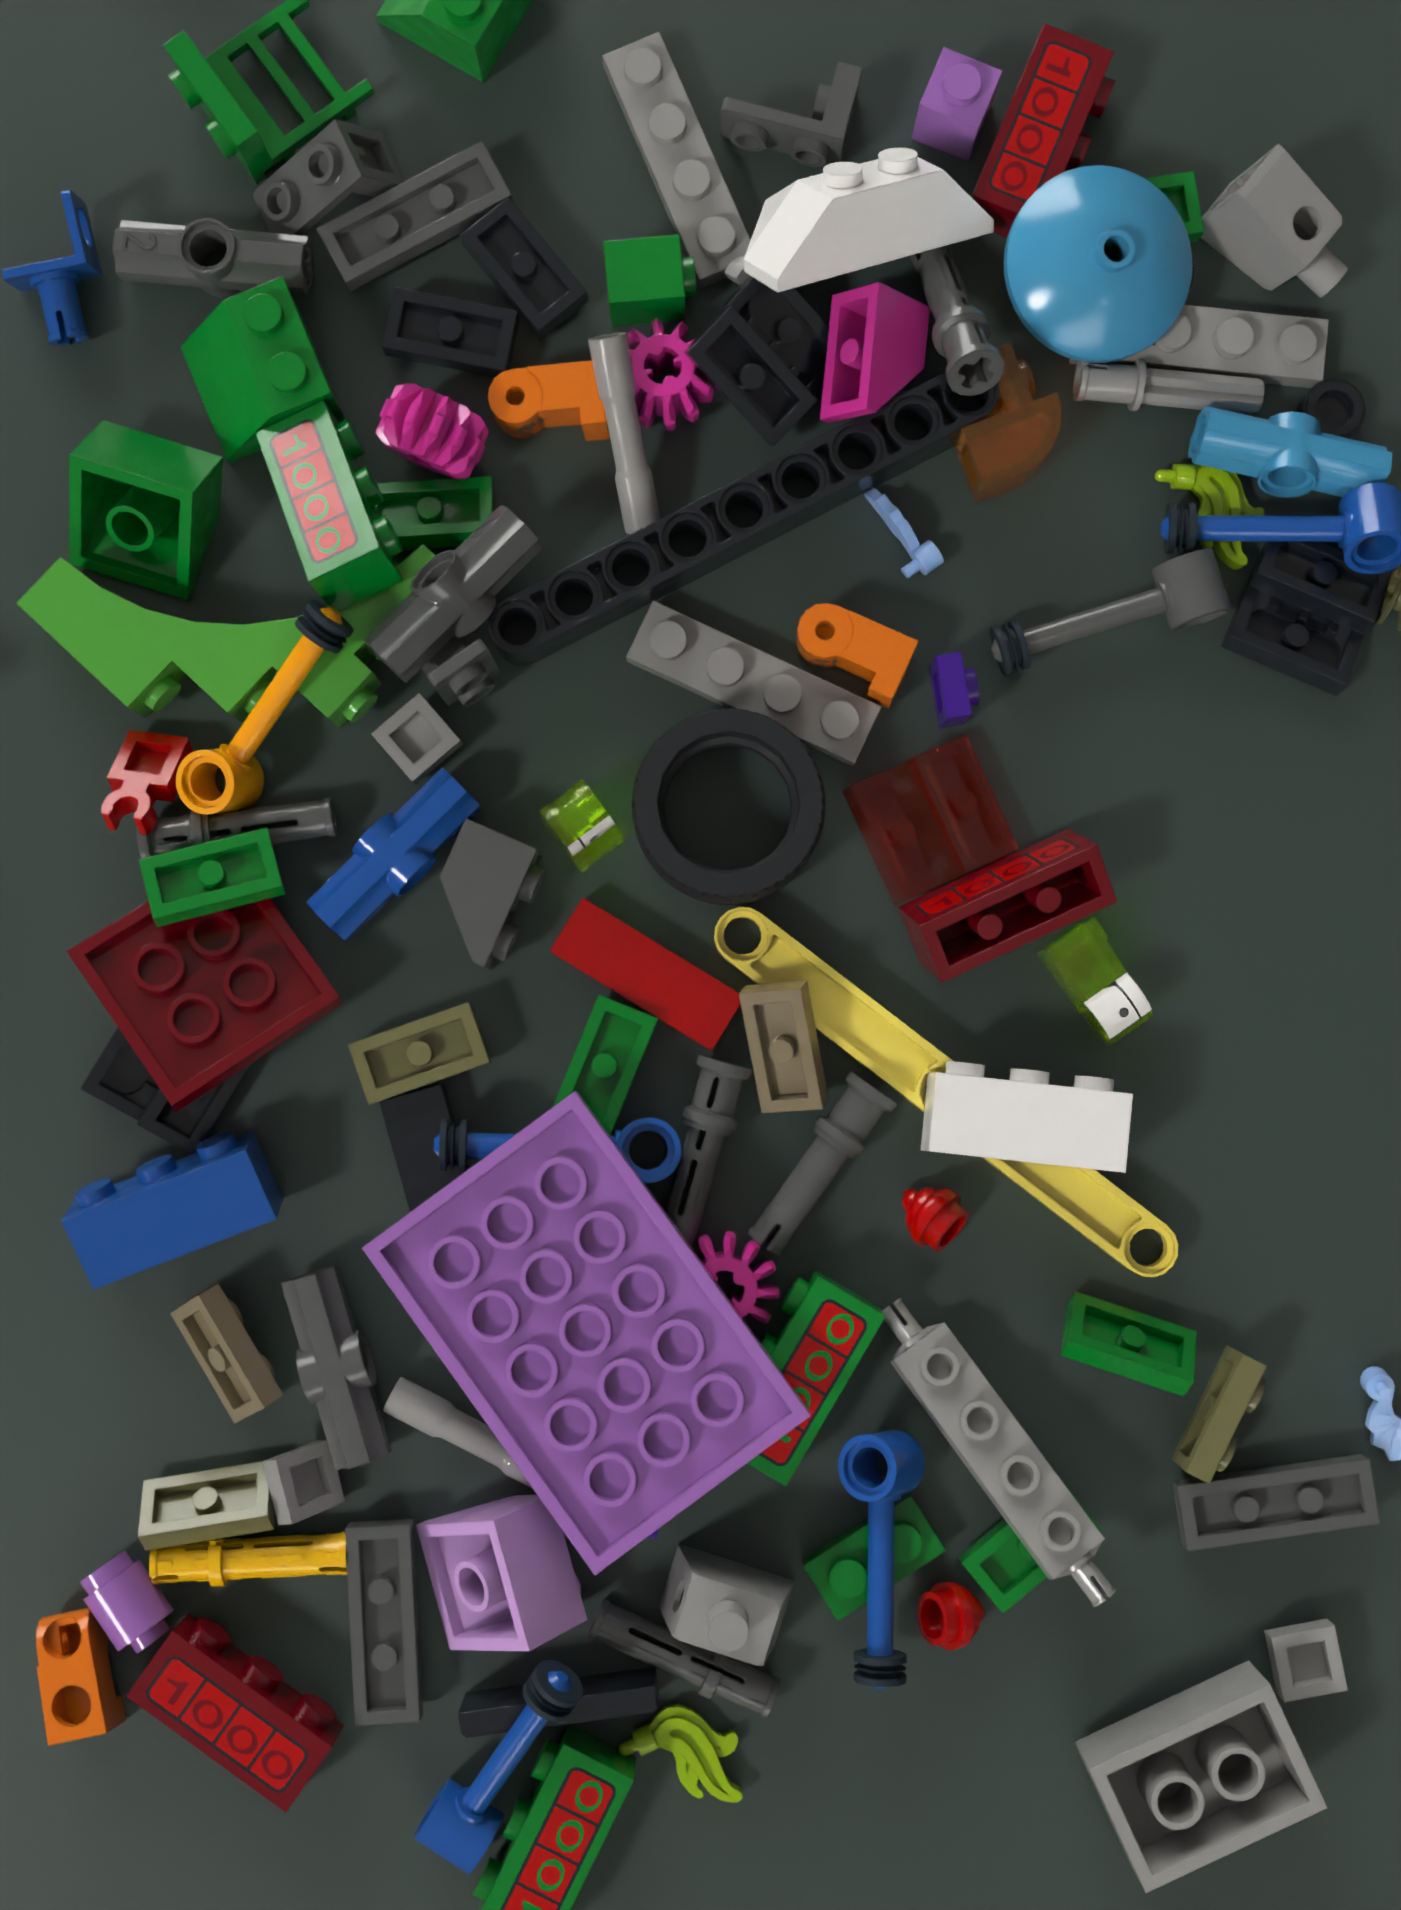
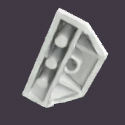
(859, 219)

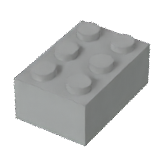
(1200, 1775)

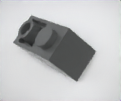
(485, 885)

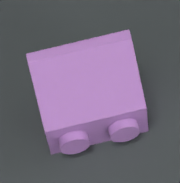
(502, 1575)

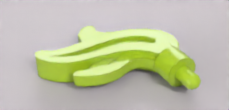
(1219, 495)
(694, 1748)

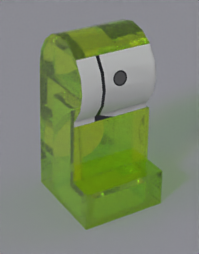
(581, 826)
(1096, 981)

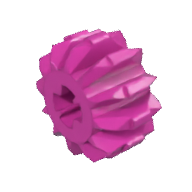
(677, 392)
(432, 431)
(742, 1273)

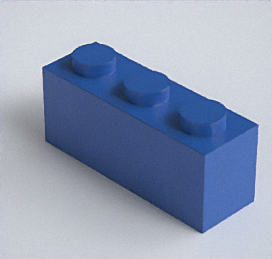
(172, 1208)

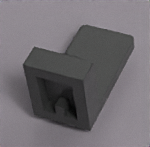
(805, 139)
(323, 174)
(462, 671)

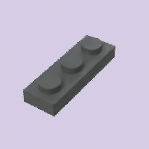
(414, 216)
(1276, 1502)
(384, 1622)

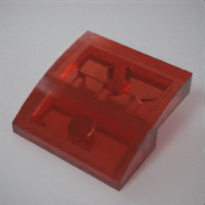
(930, 820)

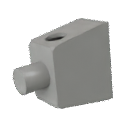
(1276, 225)
(724, 1605)

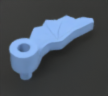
(924, 556)
(1381, 1419)

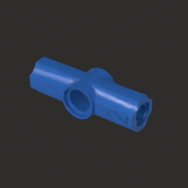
(394, 855)

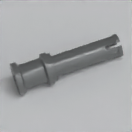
(959, 327)
(314, 820)
(708, 1122)
(838, 1137)

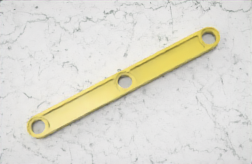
(905, 1060)

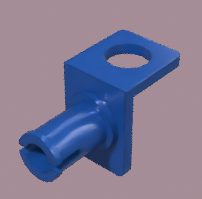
(58, 277)

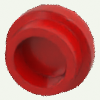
(933, 1216)
(949, 1615)

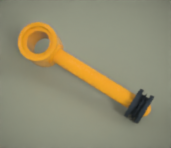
(195, 778)

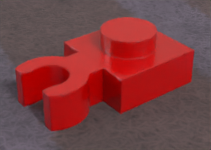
(141, 775)

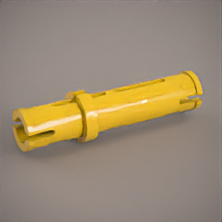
(249, 1558)

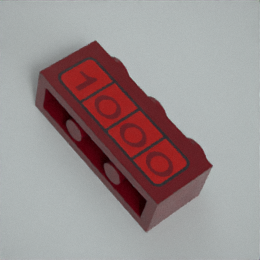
(1044, 122)
(1007, 904)
(237, 1710)

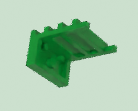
(236, 116)

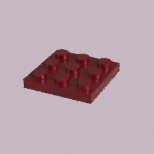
(204, 991)

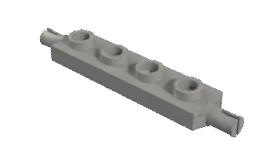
(998, 1452)

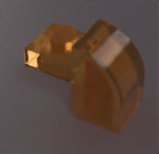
(1015, 442)

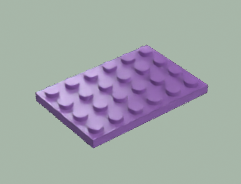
(586, 1332)

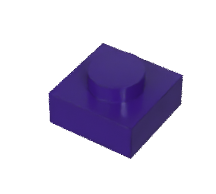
(953, 689)

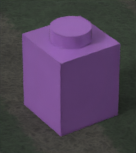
(956, 104)

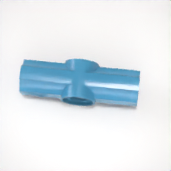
(1286, 453)

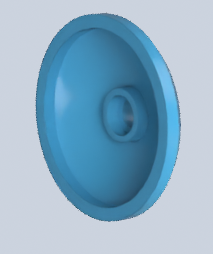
(1068, 286)

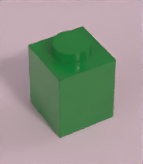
(648, 279)

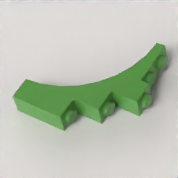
(148, 653)

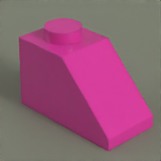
(871, 349)

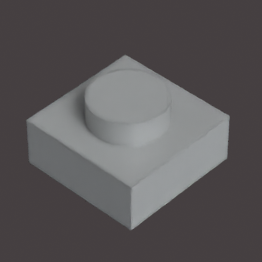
(417, 738)
(303, 1482)
(1305, 1660)

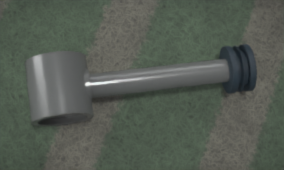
(1185, 592)

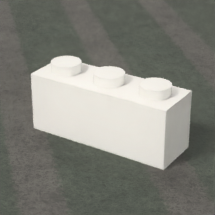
(1027, 1118)

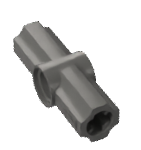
(177, 255)
(453, 593)
(336, 1368)

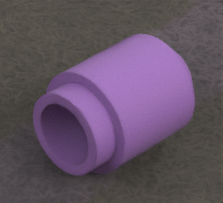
(127, 1603)

